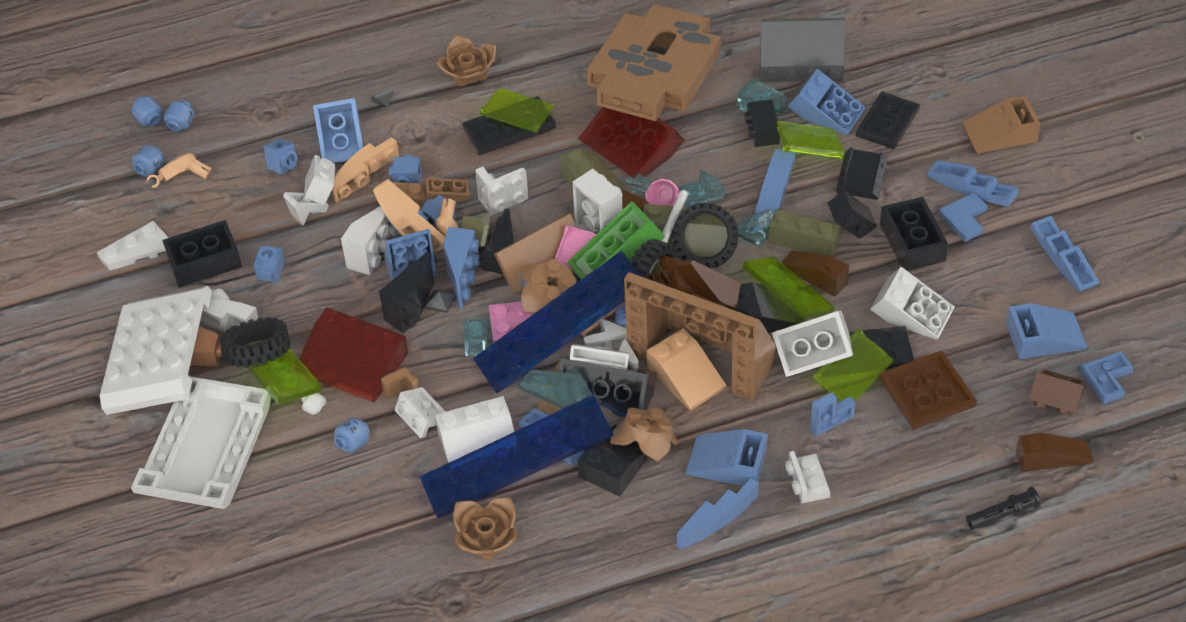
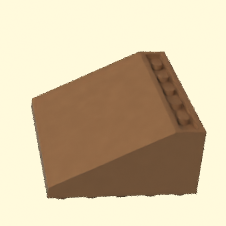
(656, 308)

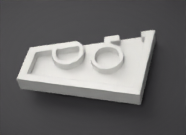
(137, 245)

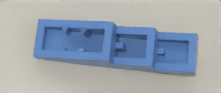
(776, 181)
(967, 181)
(1064, 255)
(712, 517)

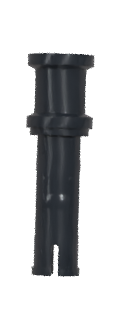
(1014, 505)

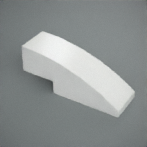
(227, 313)

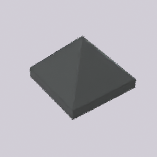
(383, 98)
(440, 301)

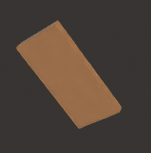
(532, 249)

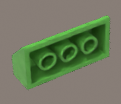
(623, 233)

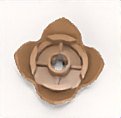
(465, 61)
(537, 277)
(649, 429)
(485, 529)

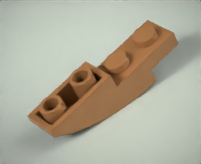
(447, 188)

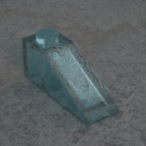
(555, 387)

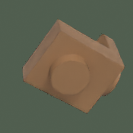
(399, 382)

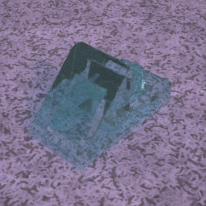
(706, 190)
(755, 227)

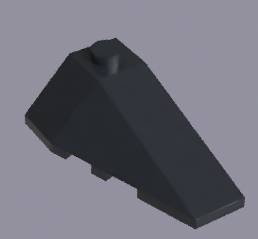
(614, 386)

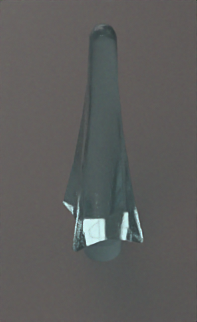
(639, 184)

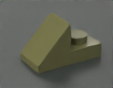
(480, 226)

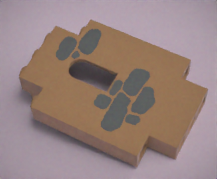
(644, 81)

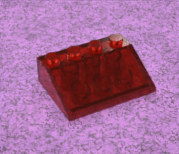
(631, 141)
(352, 353)

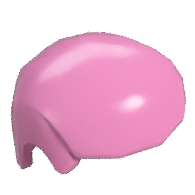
(662, 192)

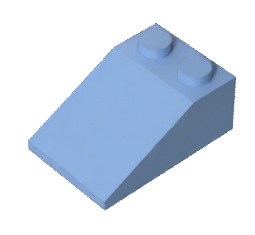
(338, 130)

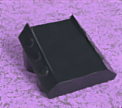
(862, 173)

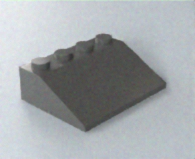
(798, 46)

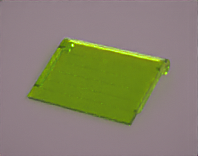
(517, 110)
(810, 139)
(855, 373)

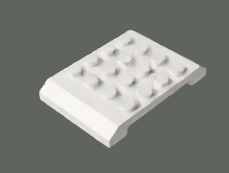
(153, 351)
(205, 444)

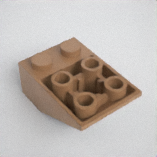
(1003, 125)

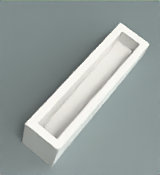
(599, 355)

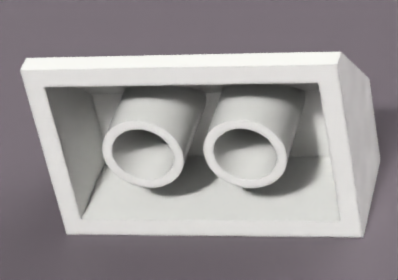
(813, 343)
(473, 427)

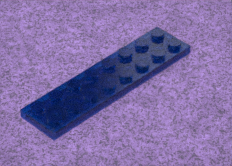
(556, 323)
(516, 455)

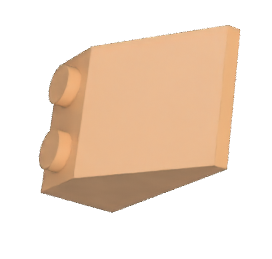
(685, 369)

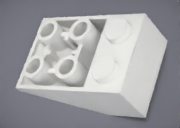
(366, 240)
(912, 304)

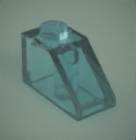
(757, 91)
(476, 335)

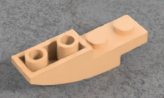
(357, 169)
(404, 213)

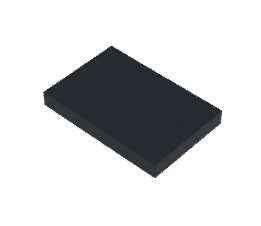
(887, 120)

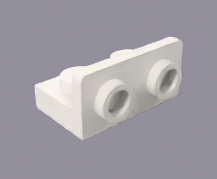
(418, 410)
(807, 477)

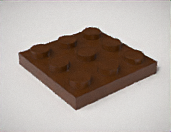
(927, 390)

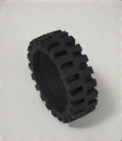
(714, 210)
(650, 253)
(239, 354)

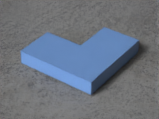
(961, 216)
(1102, 376)
(828, 414)

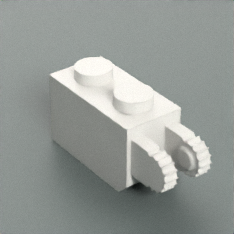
(319, 180)

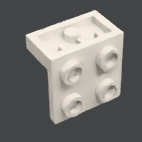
(501, 192)

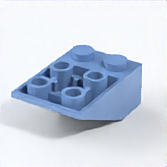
(826, 104)
(406, 250)
(461, 261)
(1043, 331)
(729, 456)

